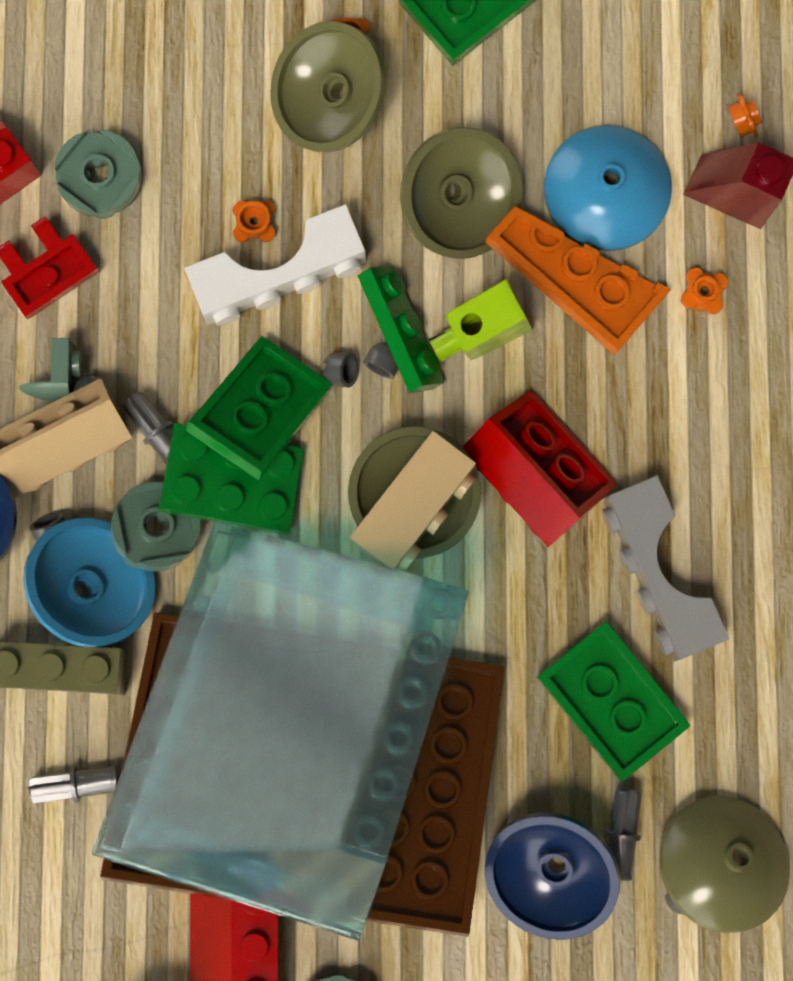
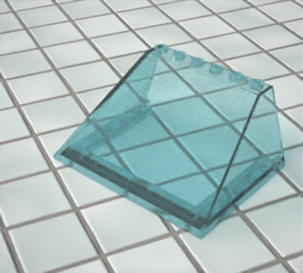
(284, 728)

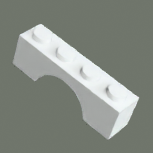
(227, 288)

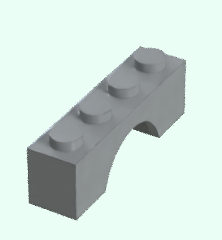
(683, 621)

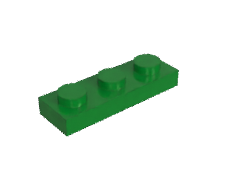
(401, 328)

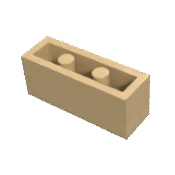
(60, 437)
(414, 503)

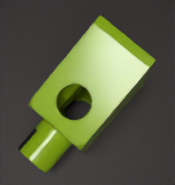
(500, 320)

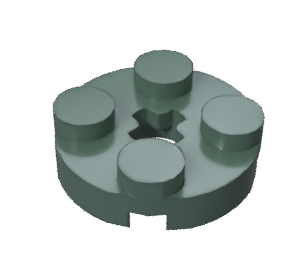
(96, 149)
(140, 547)

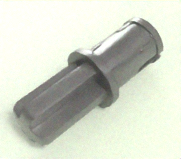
(150, 423)
(73, 784)
(624, 829)

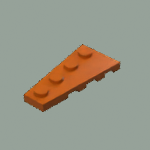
(592, 290)

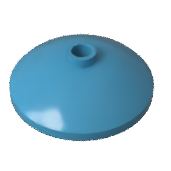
(604, 213)
(84, 556)

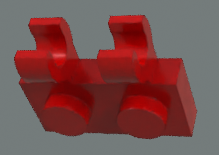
(50, 274)

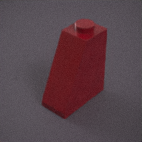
(742, 181)

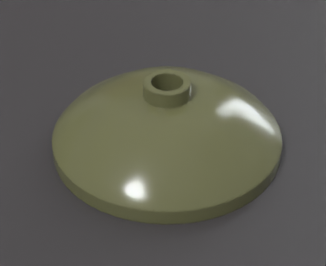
(309, 85)
(485, 191)
(380, 466)
(701, 870)

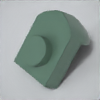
(65, 367)

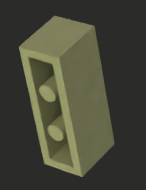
(63, 668)

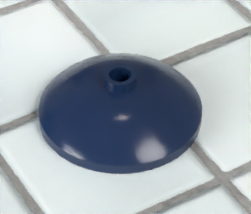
(546, 896)

